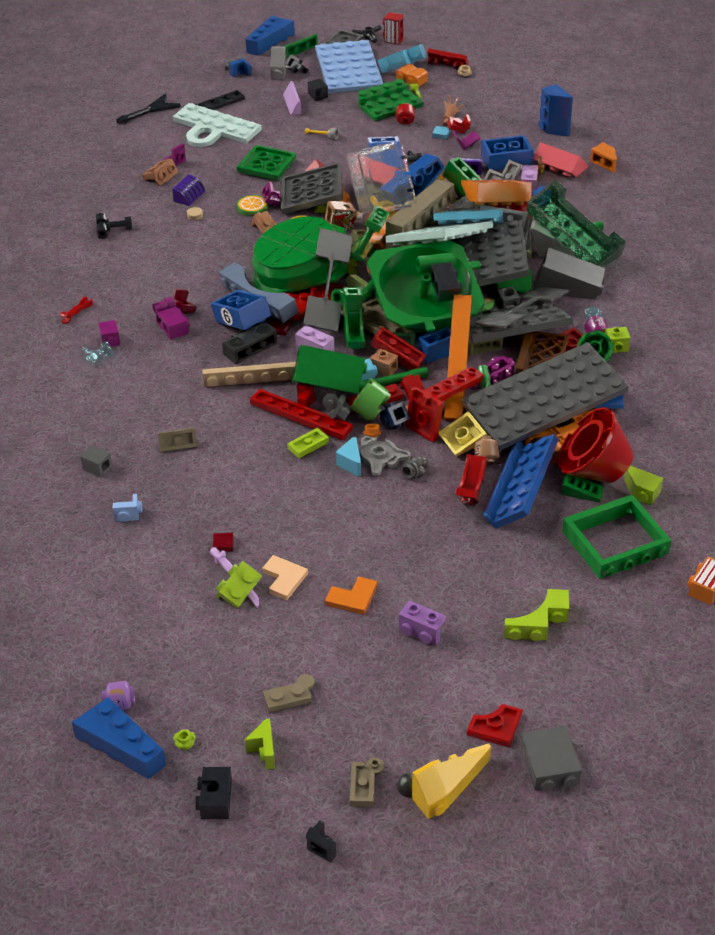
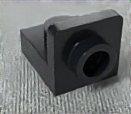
(320, 843)

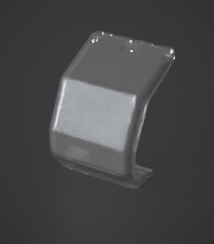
(380, 178)

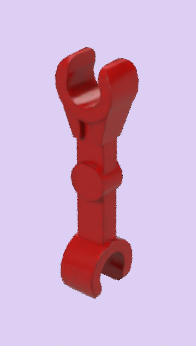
(83, 304)

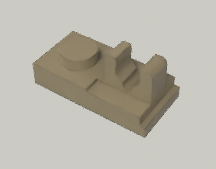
(177, 439)

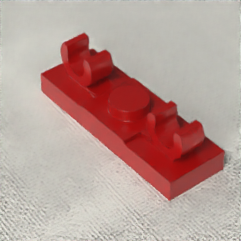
(446, 58)

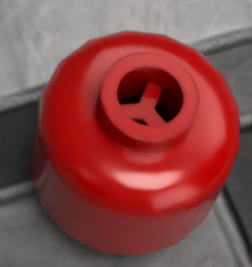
(405, 113)

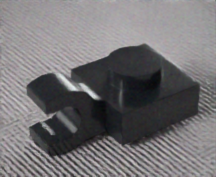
(295, 64)

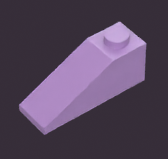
(529, 174)

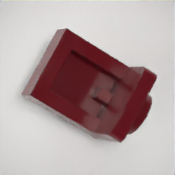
(180, 298)

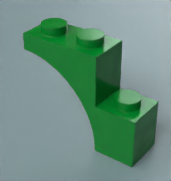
(353, 318)

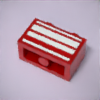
(393, 28)

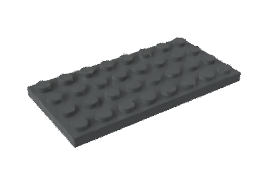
(544, 395)

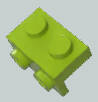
(239, 584)

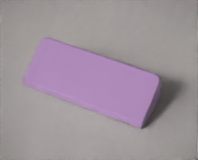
(292, 99)

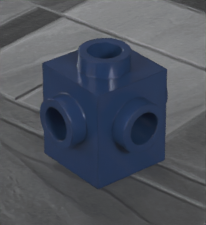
(394, 415)

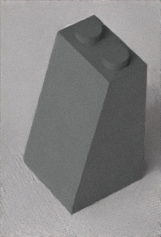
(570, 273)

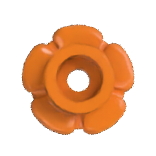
(372, 430)

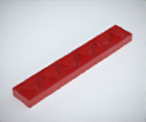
(301, 414)

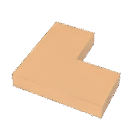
(288, 576)

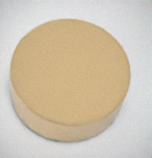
(194, 213)

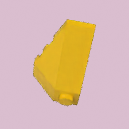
(440, 783)

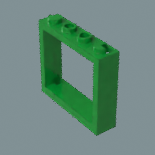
(607, 512)

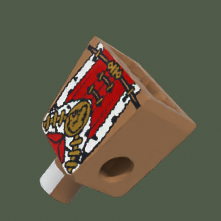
(342, 214)

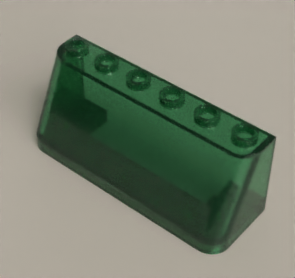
(572, 227)

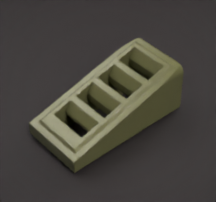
(476, 348)

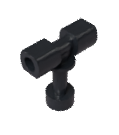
(104, 225)

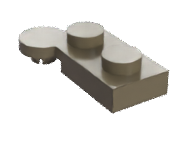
(290, 695)
(363, 782)

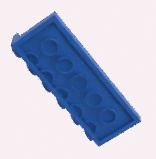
(519, 481)

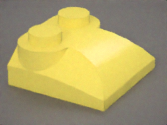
(462, 434)

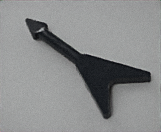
(157, 105)

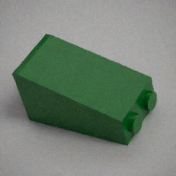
(329, 370)

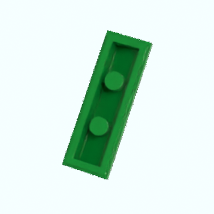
(301, 45)

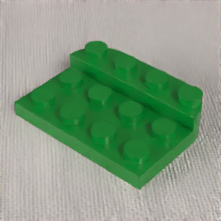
(383, 100)

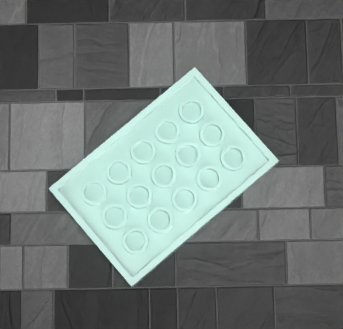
(439, 233)

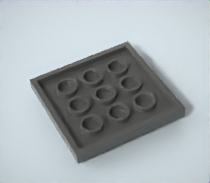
(311, 188)

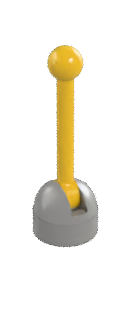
(333, 133)

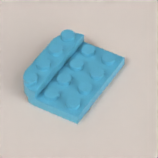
(461, 217)

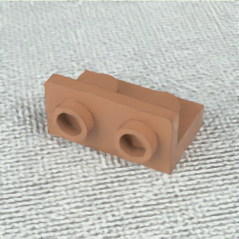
(161, 172)

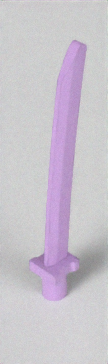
(220, 557)

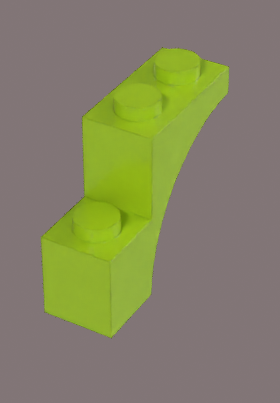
(535, 625)

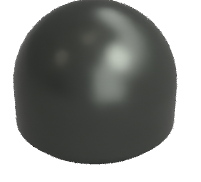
(405, 785)

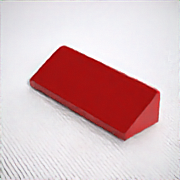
(407, 354)

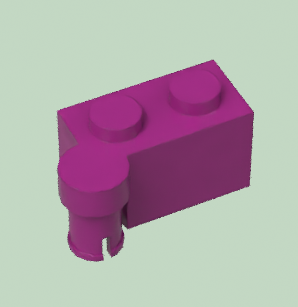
(170, 318)

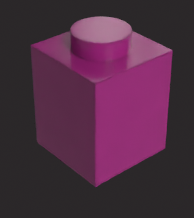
(109, 332)

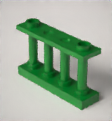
(374, 224)

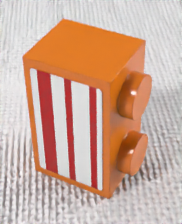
(703, 583)

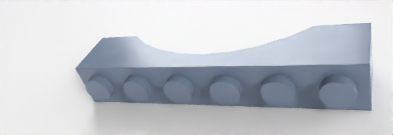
(280, 304)

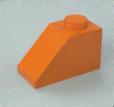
(604, 156)

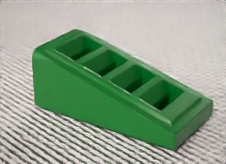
(576, 486)

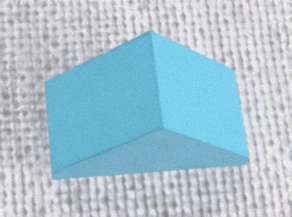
(349, 458)

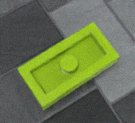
(308, 443)

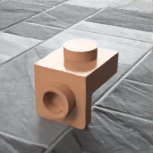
(263, 221)

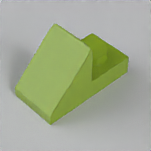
(261, 741)

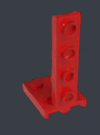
(427, 405)

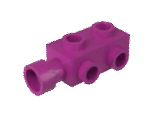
(499, 370)

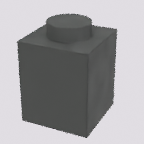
(96, 461)

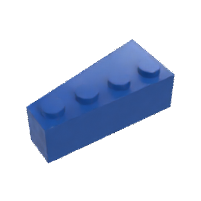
(424, 172)
(120, 737)

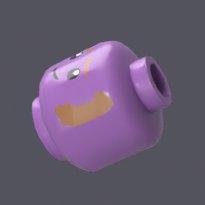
(120, 693)

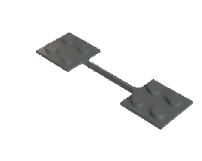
(321, 311)
(502, 320)

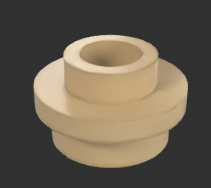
(464, 70)

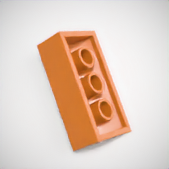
(497, 191)

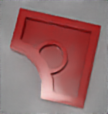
(496, 727)

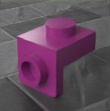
(271, 196)

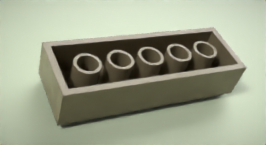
(421, 214)

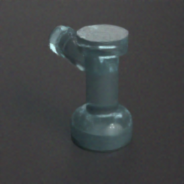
(105, 349)

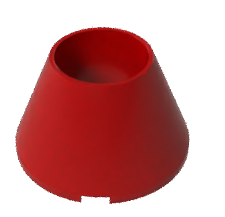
(596, 448)

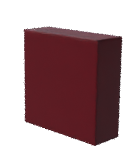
(224, 541)

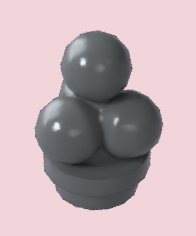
(414, 467)

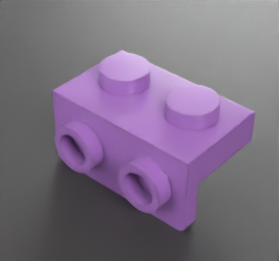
(421, 623)

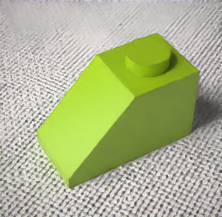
(643, 485)

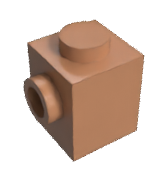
(385, 362)

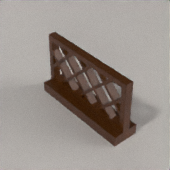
(531, 342)

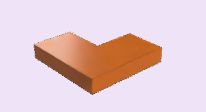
(353, 600)

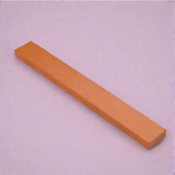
(458, 351)

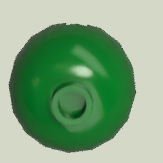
(600, 342)

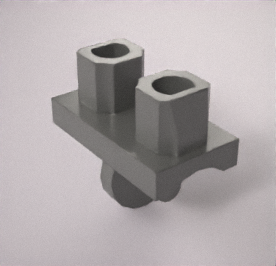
(338, 407)

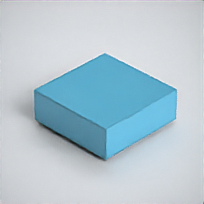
(441, 132)

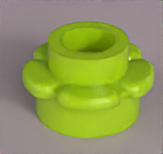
(184, 744)

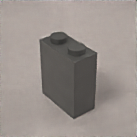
(550, 758)

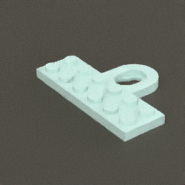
(215, 123)

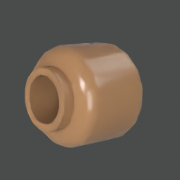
(487, 448)

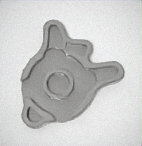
(380, 454)

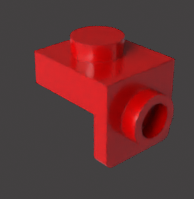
(409, 382)

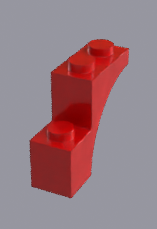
(472, 479)

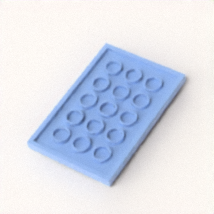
(348, 66)

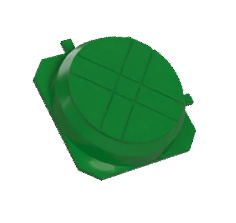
(287, 260)
(409, 296)

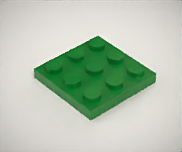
(266, 162)

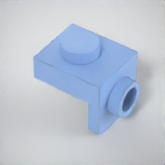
(127, 510)

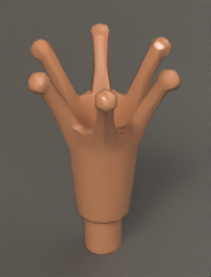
(450, 110)

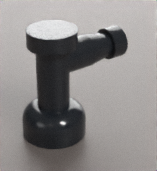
(411, 156)

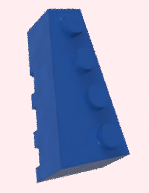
(269, 34)

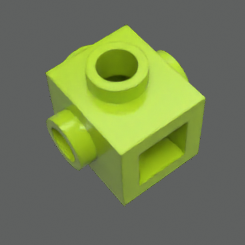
(620, 338)

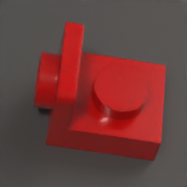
(458, 125)
(305, 394)

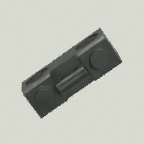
(249, 342)

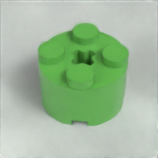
(370, 399)

